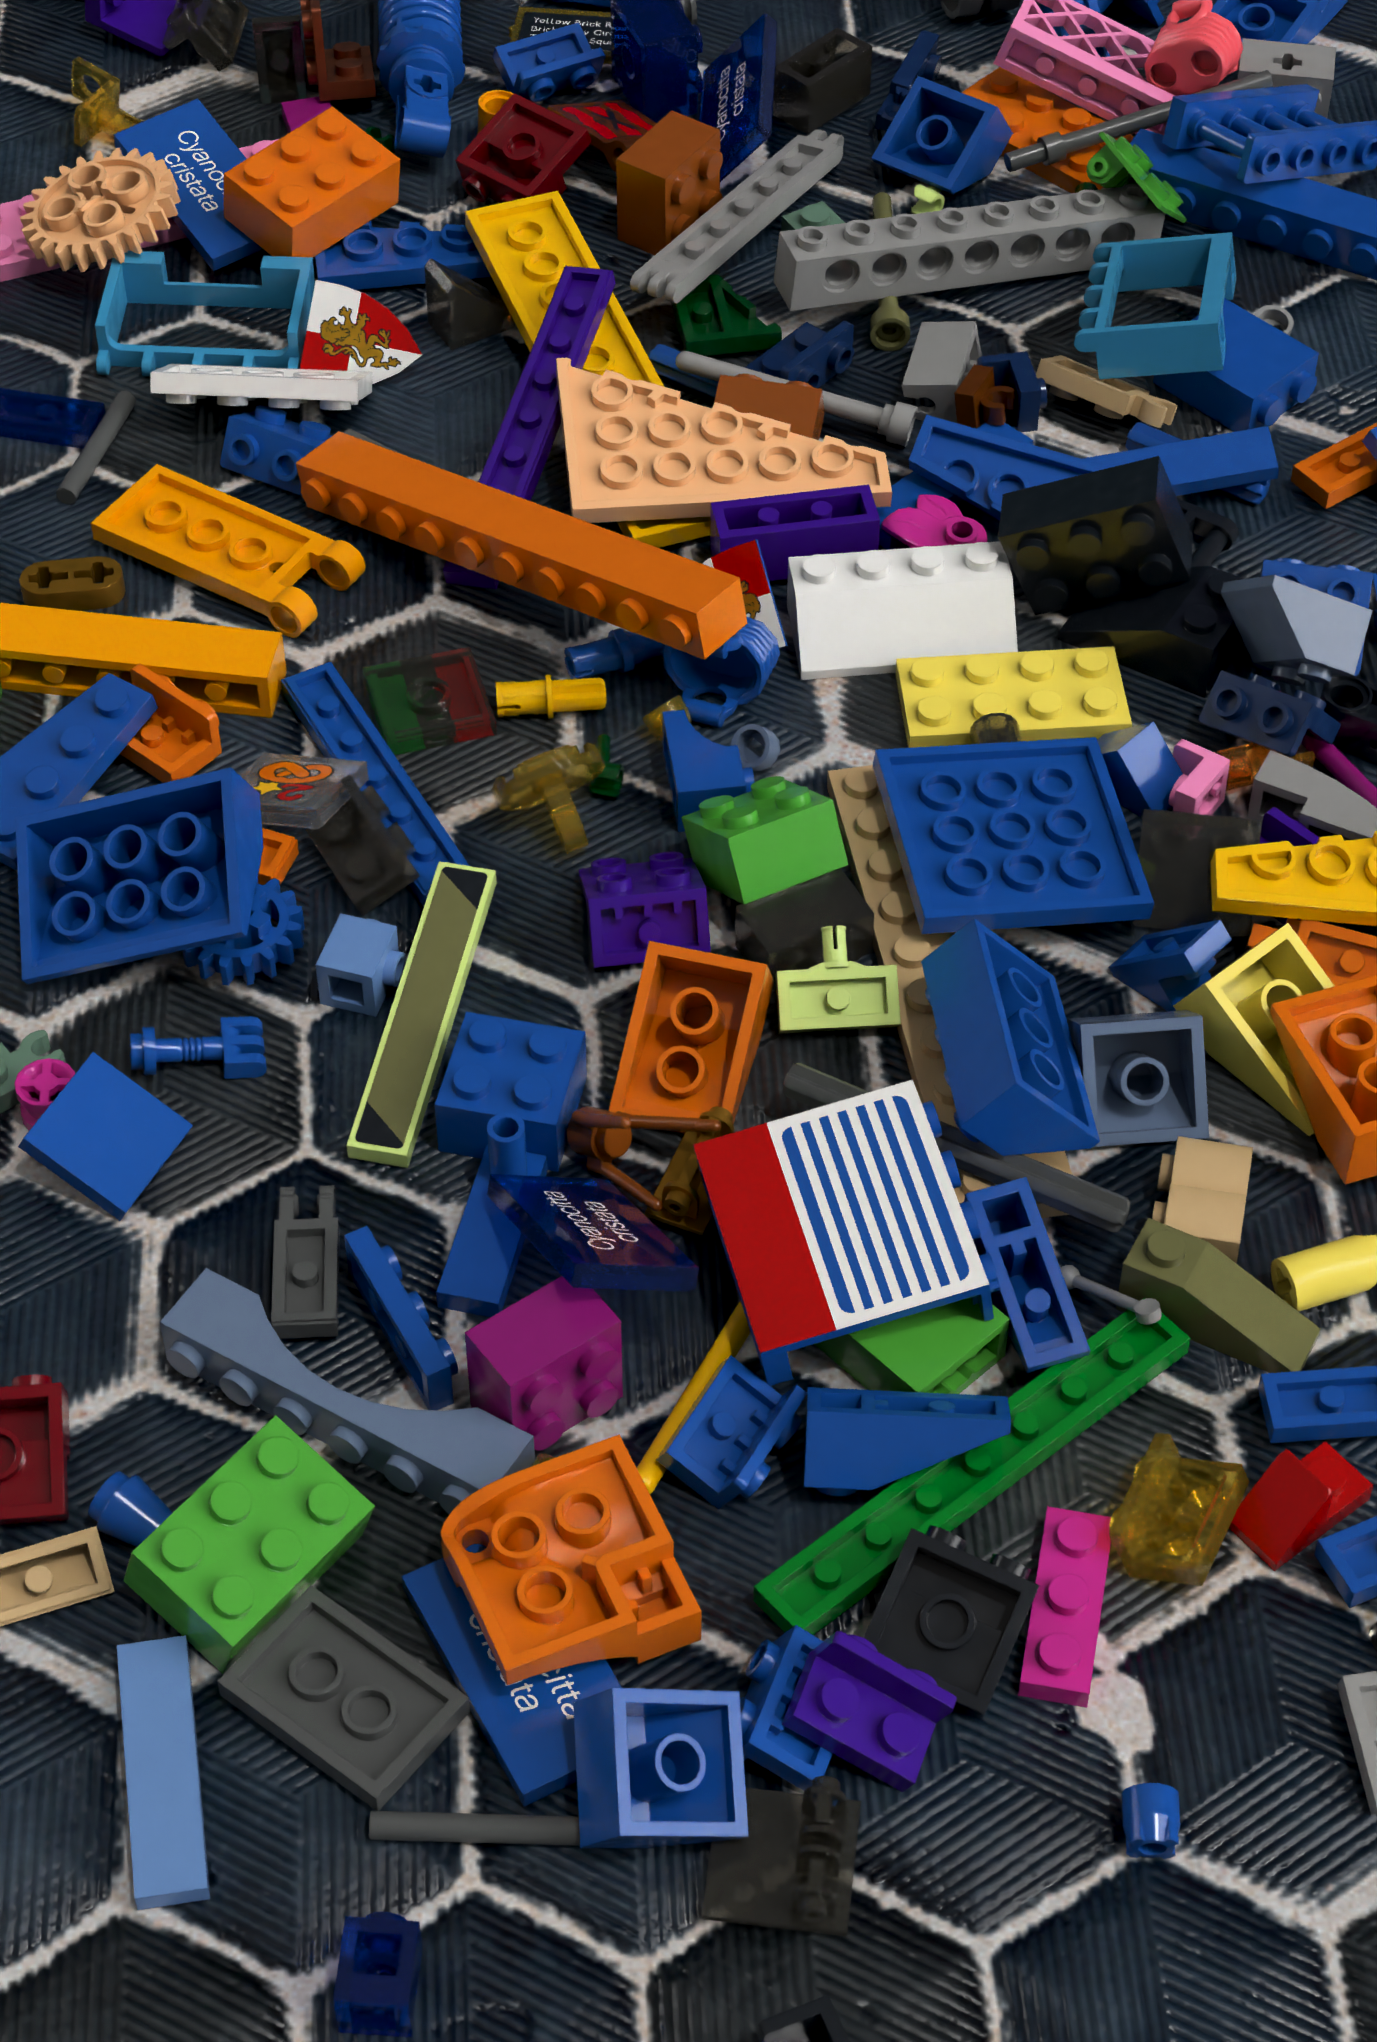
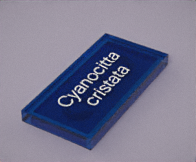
(741, 92)
(592, 1233)

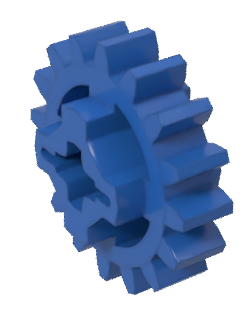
(263, 942)

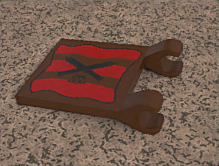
(611, 124)

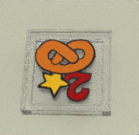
(302, 788)

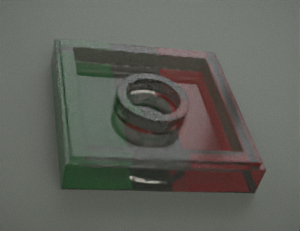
(429, 701)

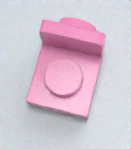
(1203, 779)

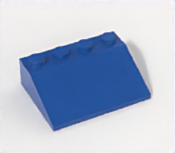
(137, 874)

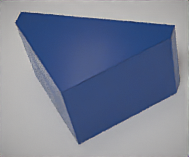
(1140, 767)

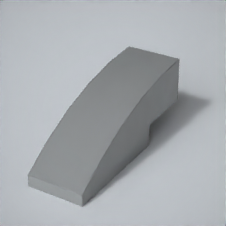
(1311, 799)

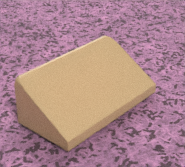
(52, 1575)

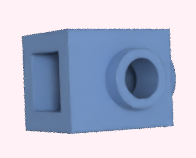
(359, 965)

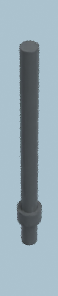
(1055, 147)

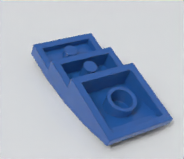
(1279, 19)

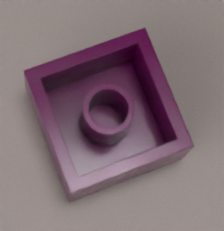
(547, 1361)

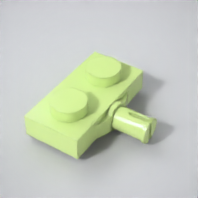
(837, 992)

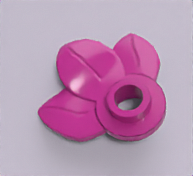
(933, 523)

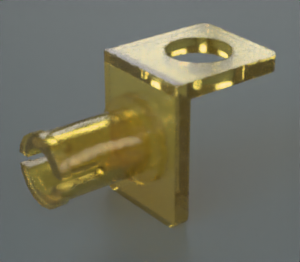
(99, 109)

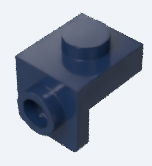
(1030, 392)

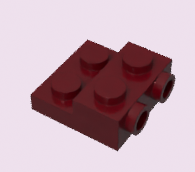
(521, 153)
(34, 1450)

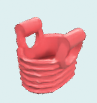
(1193, 52)

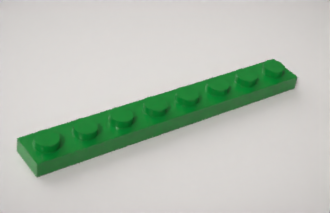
(1044, 1418)

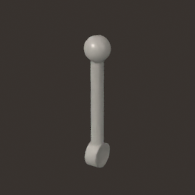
(1146, 1310)

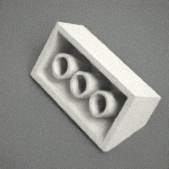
(886, 605)

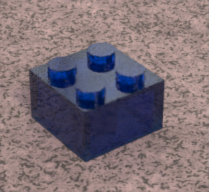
(656, 56)

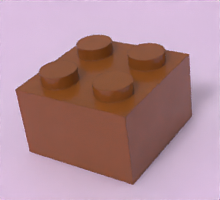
(667, 181)

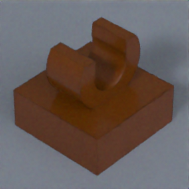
(980, 400)

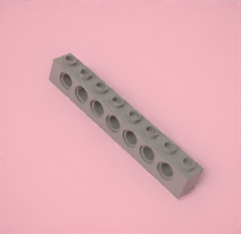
(958, 246)

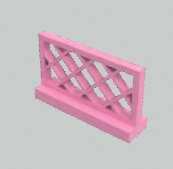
(1073, 66)

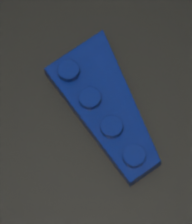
(68, 753)

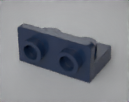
(809, 354)

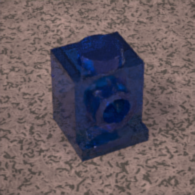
(378, 2002)

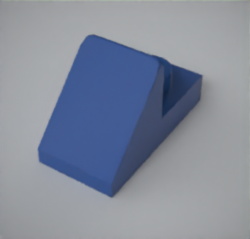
(1171, 962)

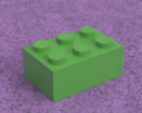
(248, 1543)

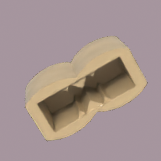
(1206, 1191)

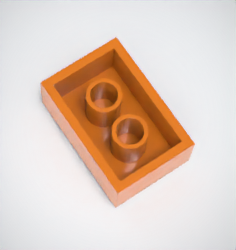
(311, 187)

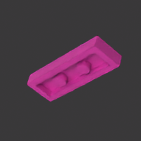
(1066, 1607)

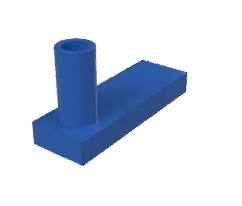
(486, 1240)

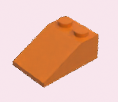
(691, 1033)
(1334, 1063)

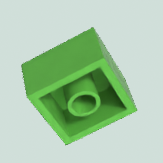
(764, 839)

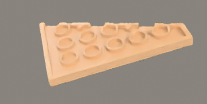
(653, 456)

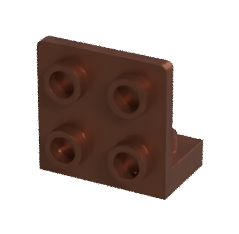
(337, 71)

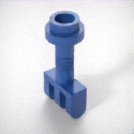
(238, 1047)

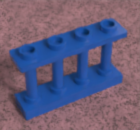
(1272, 133)

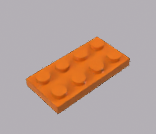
(1036, 113)

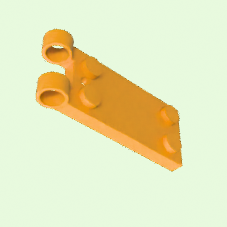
(226, 546)

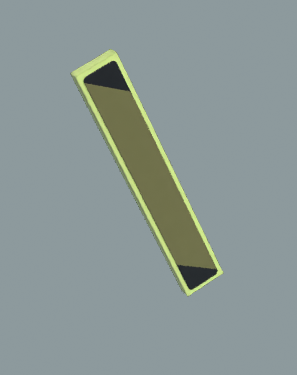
(422, 1015)

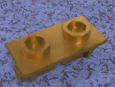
(681, 1185)

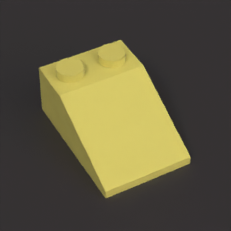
(1239, 1020)

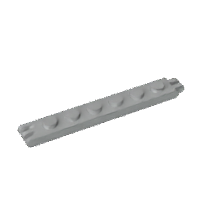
(738, 216)

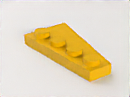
(1304, 882)

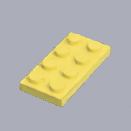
(1044, 690)

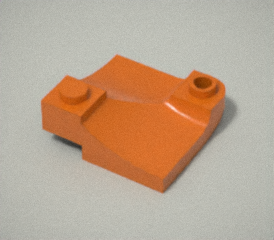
(570, 1565)

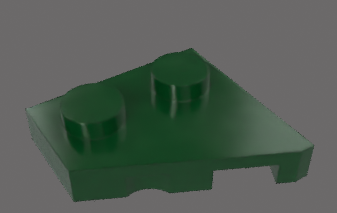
(719, 321)

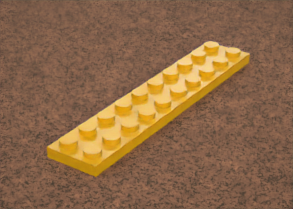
(525, 252)

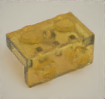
(1175, 1514)

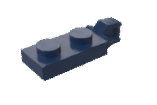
(920, 62)

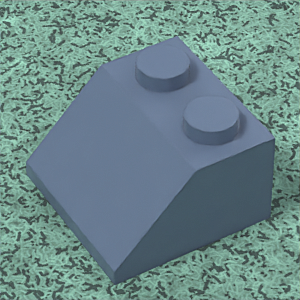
(1297, 628)
(1144, 1075)

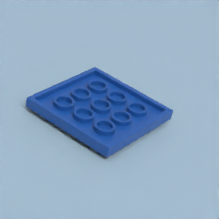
(1011, 835)

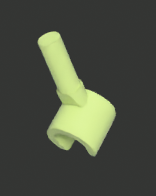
(929, 199)

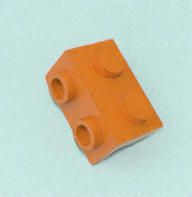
(179, 734)

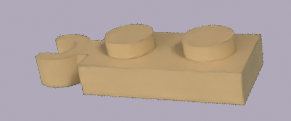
(1111, 396)

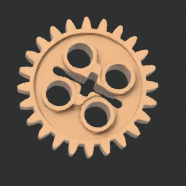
(100, 209)

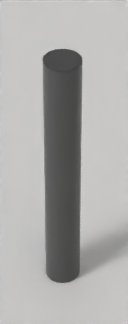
(96, 447)
(474, 1828)

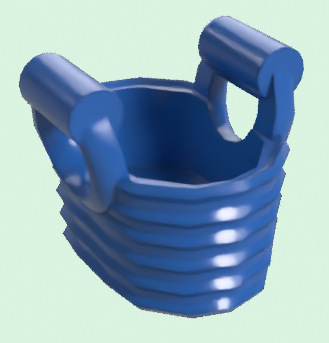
(734, 671)

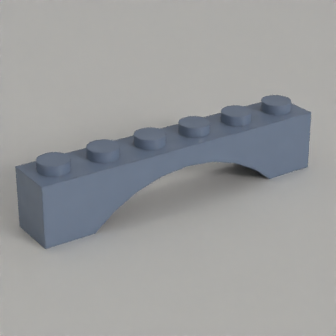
(445, 1455)

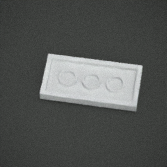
(242, 384)

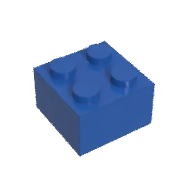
(514, 1070)

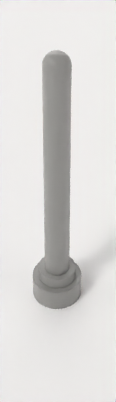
(892, 421)

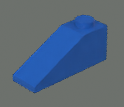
(1030, 1279)
(880, 1436)

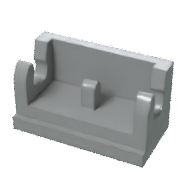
(939, 365)

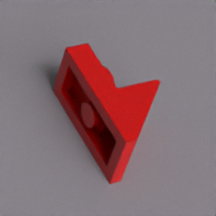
(1298, 1503)

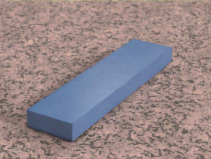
(162, 1773)

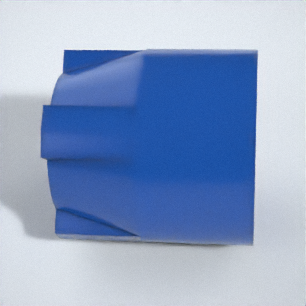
(1151, 1820)

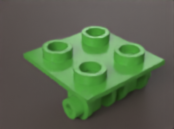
(1126, 164)

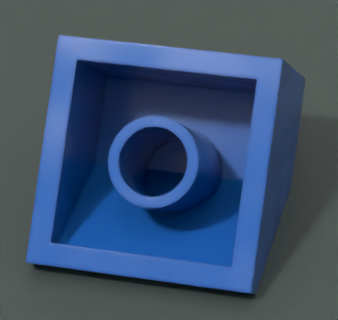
(943, 137)
(659, 1768)

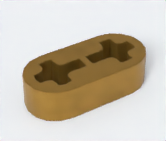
(73, 583)

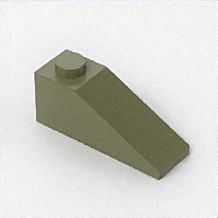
(1216, 1300)

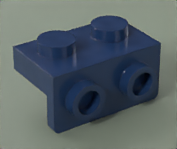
(1264, 715)

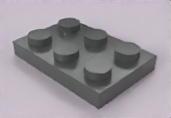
(344, 1697)

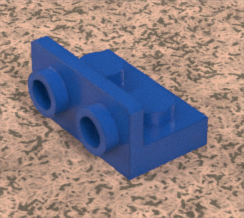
(766, 1741)

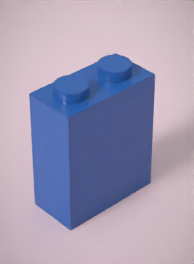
(1260, 376)

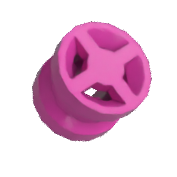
(38, 1084)

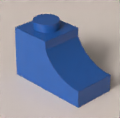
(699, 766)

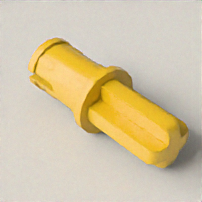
(550, 696)

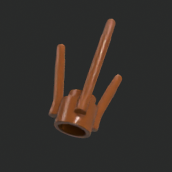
(608, 1135)

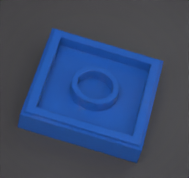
(105, 1136)

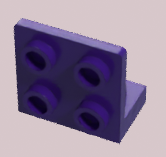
(133, 20)
(643, 904)

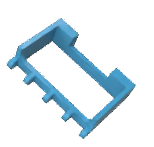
(1156, 265)
(144, 279)

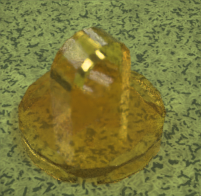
(549, 781)

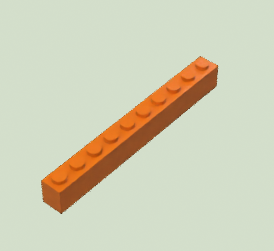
(525, 544)

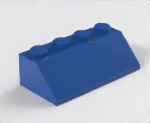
(1006, 1047)

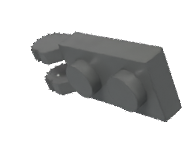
(306, 1268)

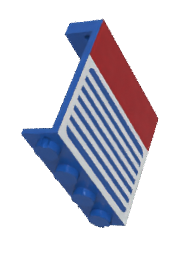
(842, 1221)

